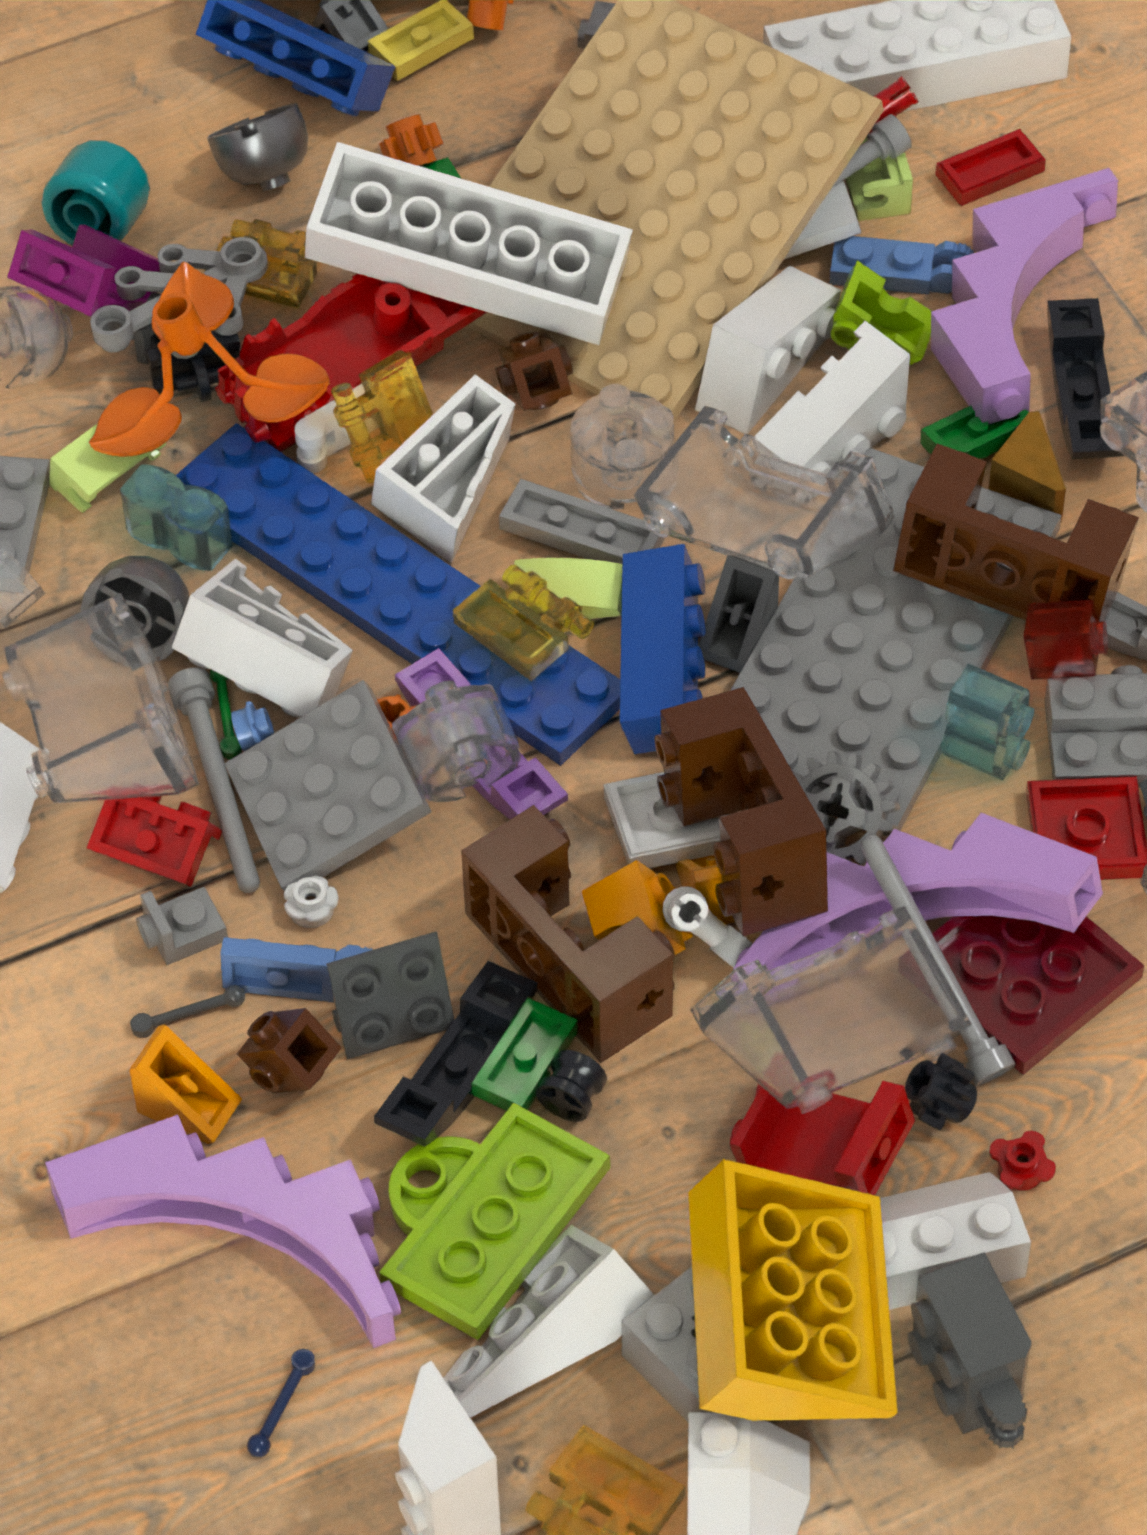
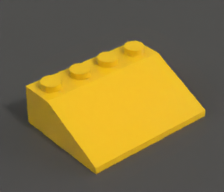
(789, 1298)

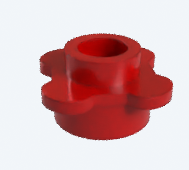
(1018, 1174)

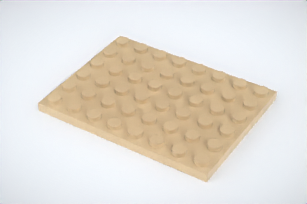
(707, 157)

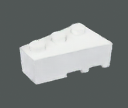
(445, 467)

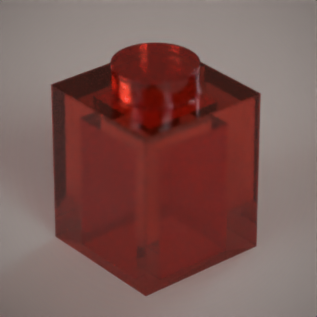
(1064, 639)

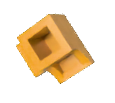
(630, 894)

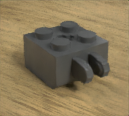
(972, 1348)

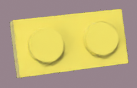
(422, 38)

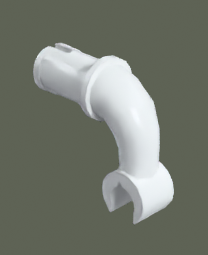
(688, 911)

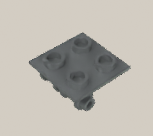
(390, 995)

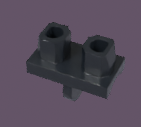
(192, 372)

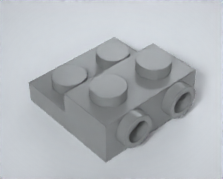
(1098, 725)

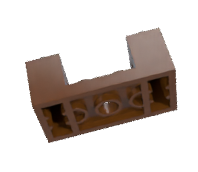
(959, 547)
(775, 848)
(511, 891)

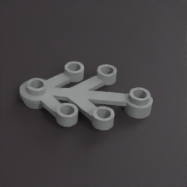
(235, 265)

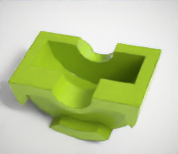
(866, 300)

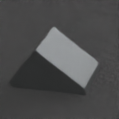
(739, 612)

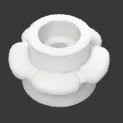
(310, 912)

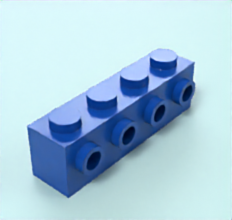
(297, 52)
(659, 639)

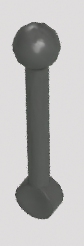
(143, 1024)

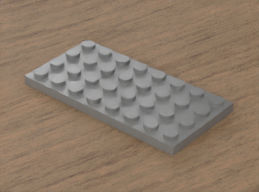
(872, 655)

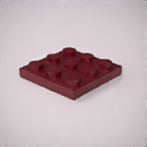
(1035, 980)

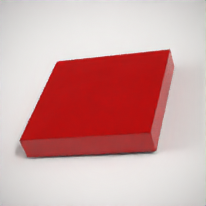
(1095, 818)

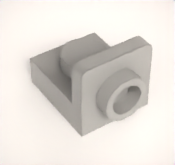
(181, 924)

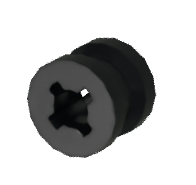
(571, 1085)

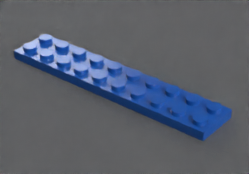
(390, 587)

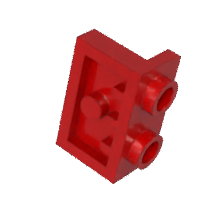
(154, 836)

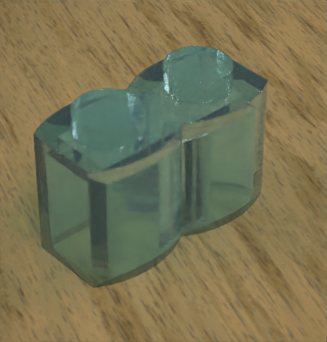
(176, 517)
(987, 722)

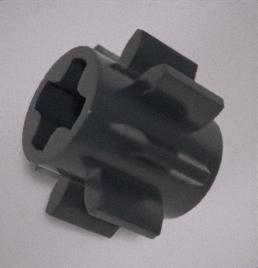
(941, 1091)

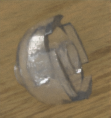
(32, 336)

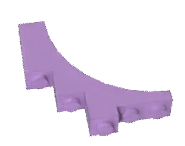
(986, 873)
(244, 1190)

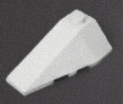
(565, 1313)
(745, 1477)

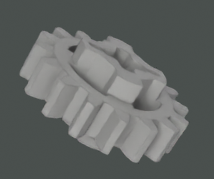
(846, 790)

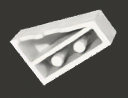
(765, 345)
(847, 410)
(260, 643)

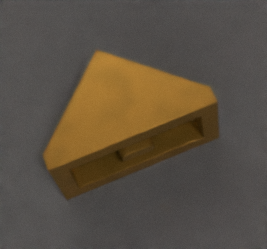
(1028, 468)

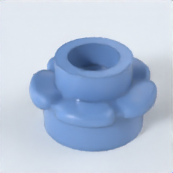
(251, 725)

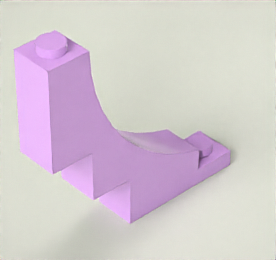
(1014, 250)

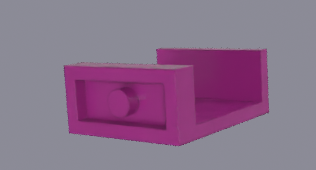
(81, 273)

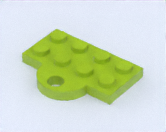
(486, 1215)

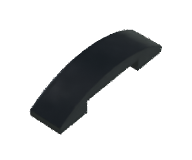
(1079, 374)
(443, 1084)

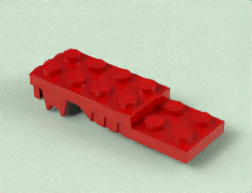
(346, 336)

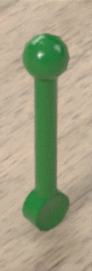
(229, 744)

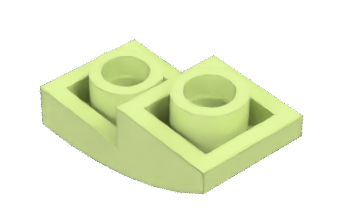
(588, 582)

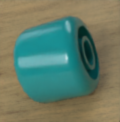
(98, 188)

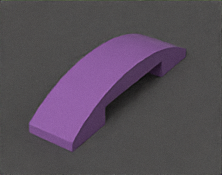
(515, 792)

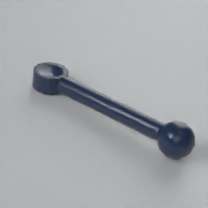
(302, 1364)

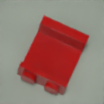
(835, 1144)

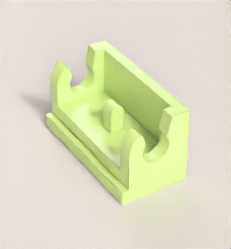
(881, 188)
(83, 472)

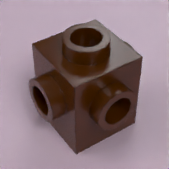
(546, 382)
(288, 1050)

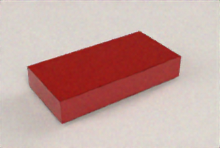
(990, 167)

